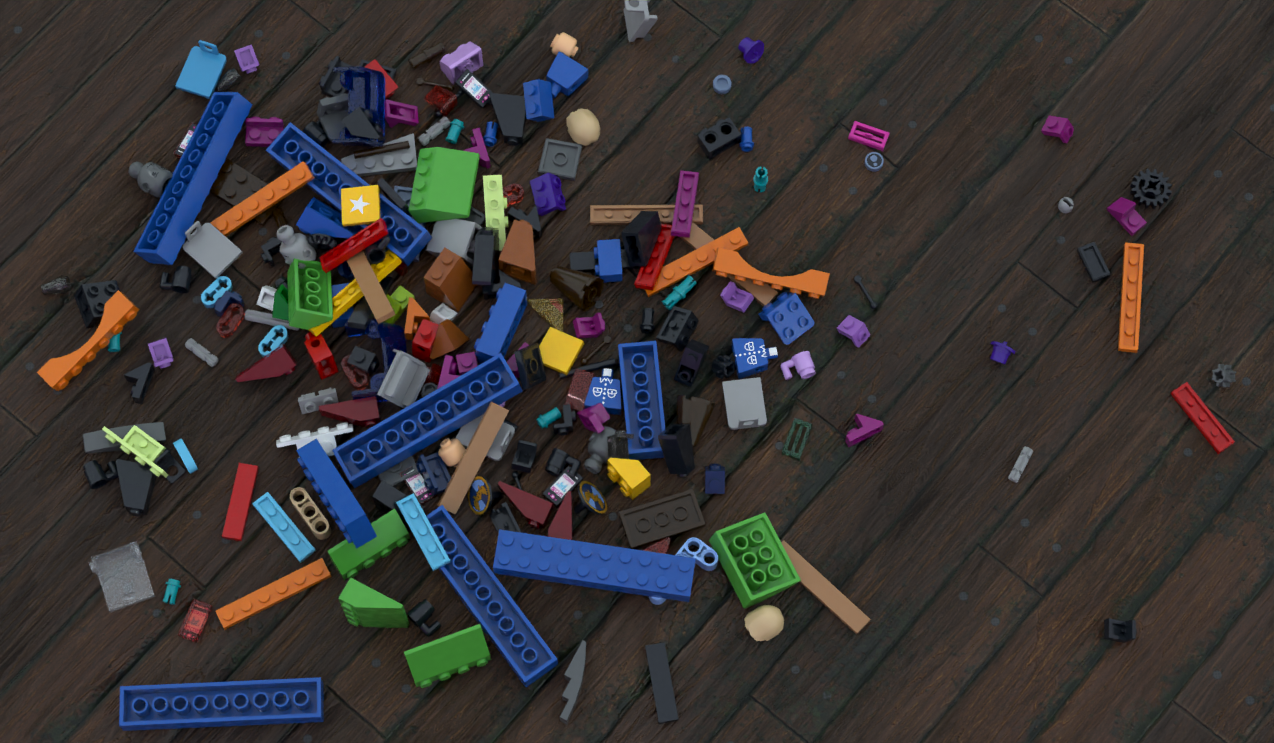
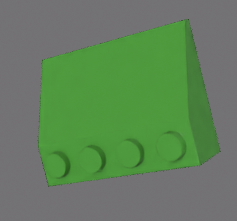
(443, 184)
(754, 559)
(370, 608)
(448, 656)

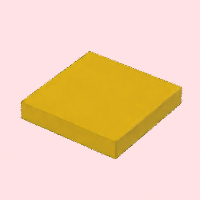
(559, 350)

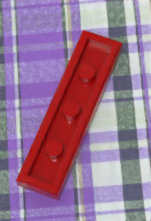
(353, 245)
(649, 274)
(1202, 418)
(240, 502)

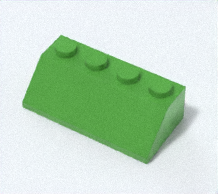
(309, 295)
(390, 534)

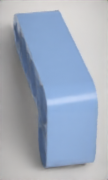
(703, 552)

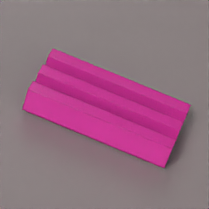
(867, 142)

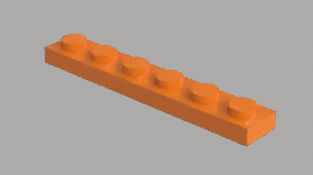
(263, 199)
(697, 260)
(1131, 297)
(273, 593)

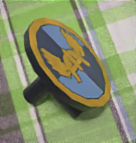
(481, 495)
(591, 498)

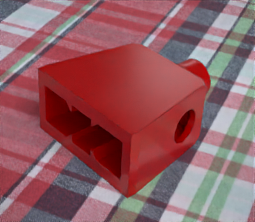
(424, 338)
(320, 355)

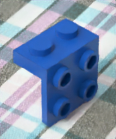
(787, 317)

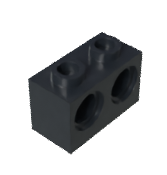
(722, 141)

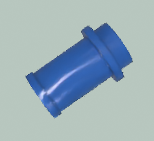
(490, 134)
(746, 139)

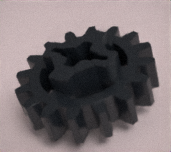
(1151, 181)

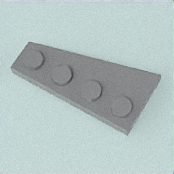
(385, 163)

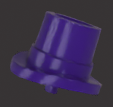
(751, 49)
(1001, 352)

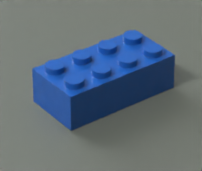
(502, 323)

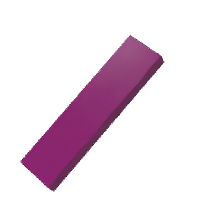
(685, 204)

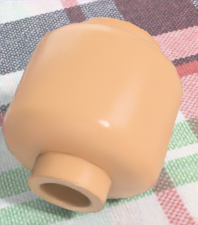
(564, 44)
(451, 451)

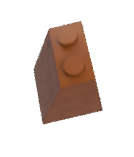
(518, 253)
(449, 280)

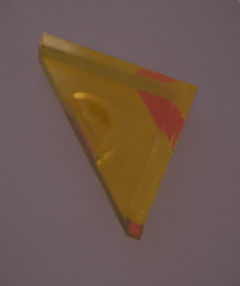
(550, 310)

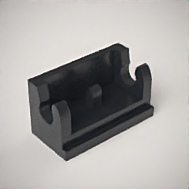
(504, 519)

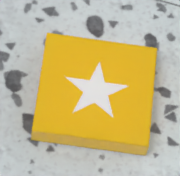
(360, 205)

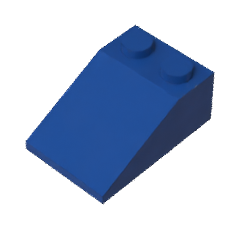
(324, 220)

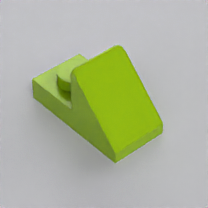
(399, 302)

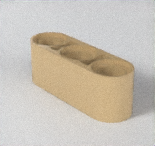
(314, 521)

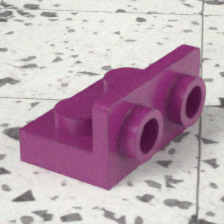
(262, 131)

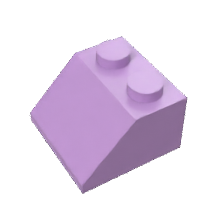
(465, 57)

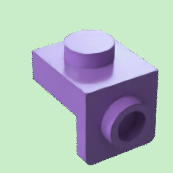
(247, 59)
(736, 298)
(854, 330)
(161, 353)

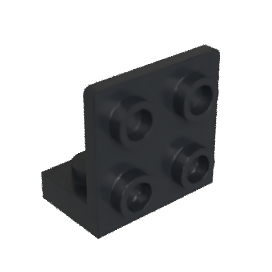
(92, 299)

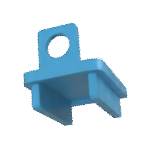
(202, 70)

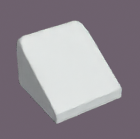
(266, 297)
(442, 313)

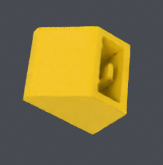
(629, 475)

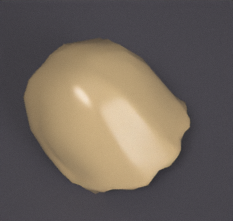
(583, 127)
(764, 622)

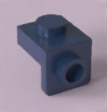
(227, 299)
(714, 479)

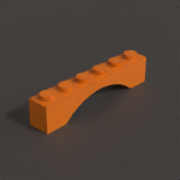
(731, 263)
(116, 314)

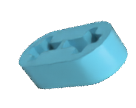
(213, 288)
(270, 339)
(185, 456)

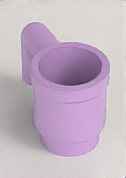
(802, 363)

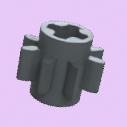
(1224, 375)

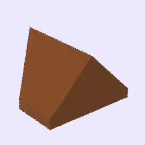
(447, 339)

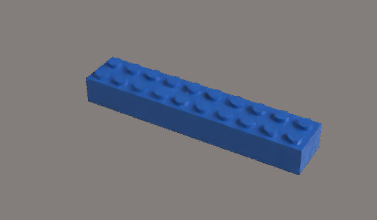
(331, 176)
(193, 178)
(427, 420)
(594, 565)
(491, 602)
(221, 704)

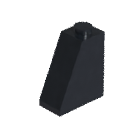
(510, 116)
(641, 237)
(486, 256)
(677, 449)
(136, 486)
(386, 498)

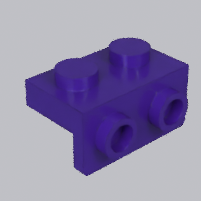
(548, 194)

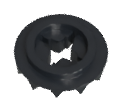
(322, 241)

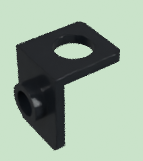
(165, 461)

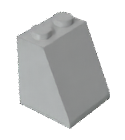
(456, 236)

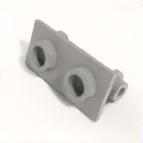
(311, 403)

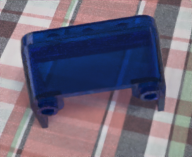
(367, 91)
(392, 338)

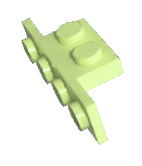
(495, 206)
(141, 445)

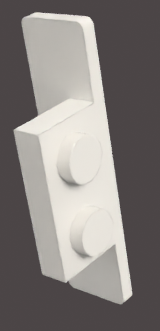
(324, 435)

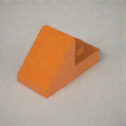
(415, 315)

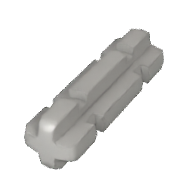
(434, 131)
(201, 352)
(1020, 464)

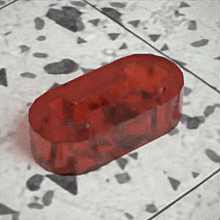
(511, 198)
(234, 322)
(351, 375)

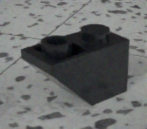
(362, 125)
(691, 362)

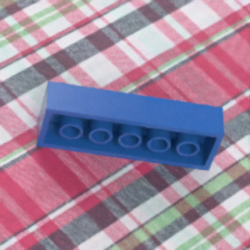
(642, 398)
(335, 494)

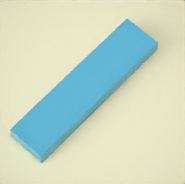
(284, 527)
(423, 532)

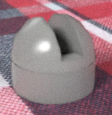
(1064, 207)

